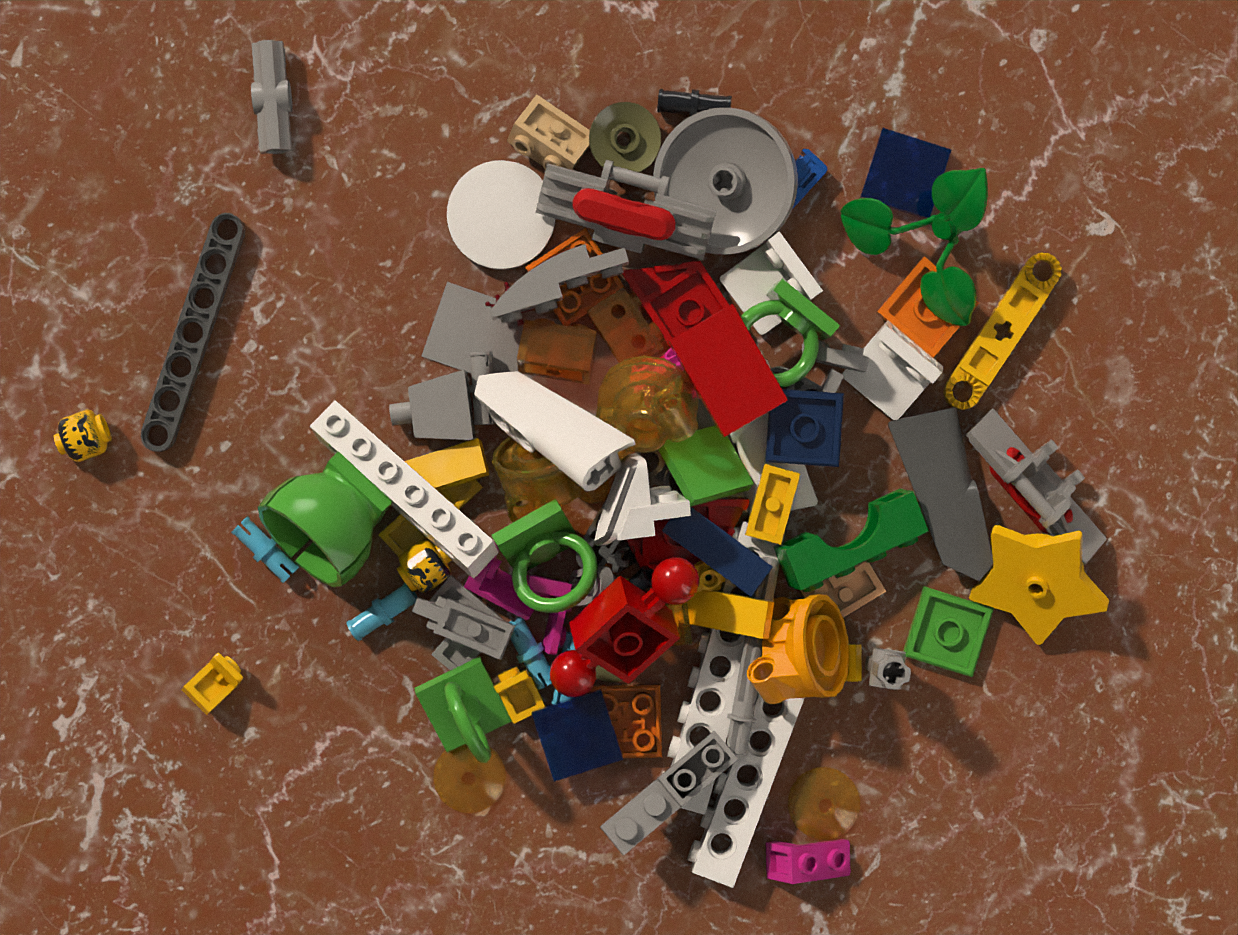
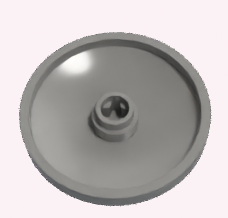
(735, 167)

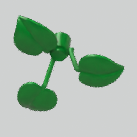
(962, 204)

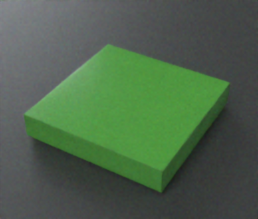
(706, 466)
(948, 631)

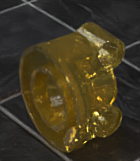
(648, 402)
(536, 480)

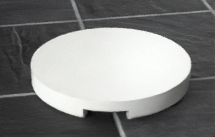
(495, 215)

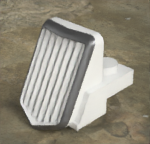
(635, 506)

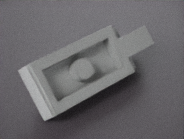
(466, 625)

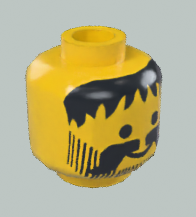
(82, 435)
(424, 566)

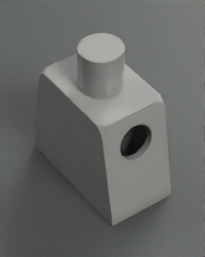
(438, 408)

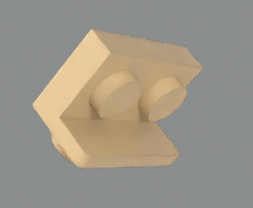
(549, 135)

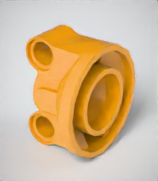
(804, 651)

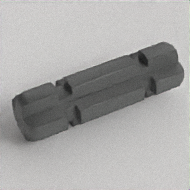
(621, 559)

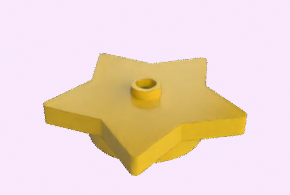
(1038, 580)

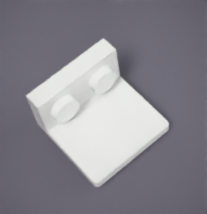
(757, 274)
(895, 371)

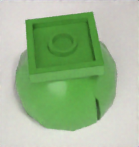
(333, 511)

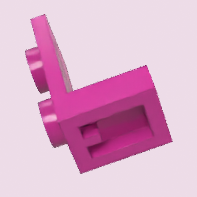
(498, 588)
(555, 631)
(807, 862)

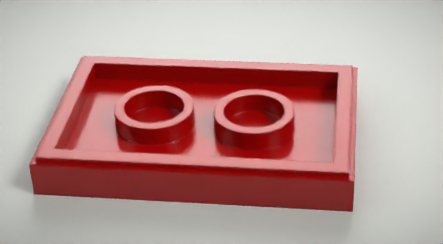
(727, 370)

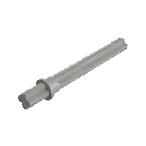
(745, 693)

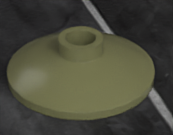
(642, 131)

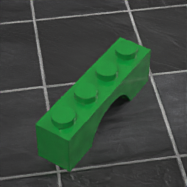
(890, 523)

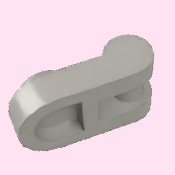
(848, 358)

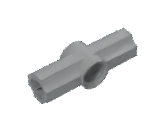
(271, 97)
(887, 668)

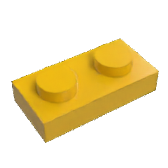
(772, 504)

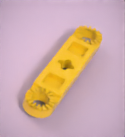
(1018, 310)

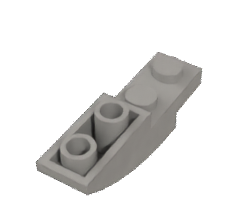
(542, 284)
(668, 793)

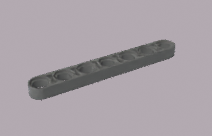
(193, 351)

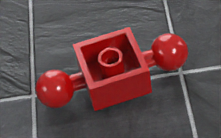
(624, 628)

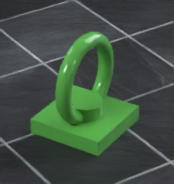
(802, 318)
(537, 540)
(464, 707)

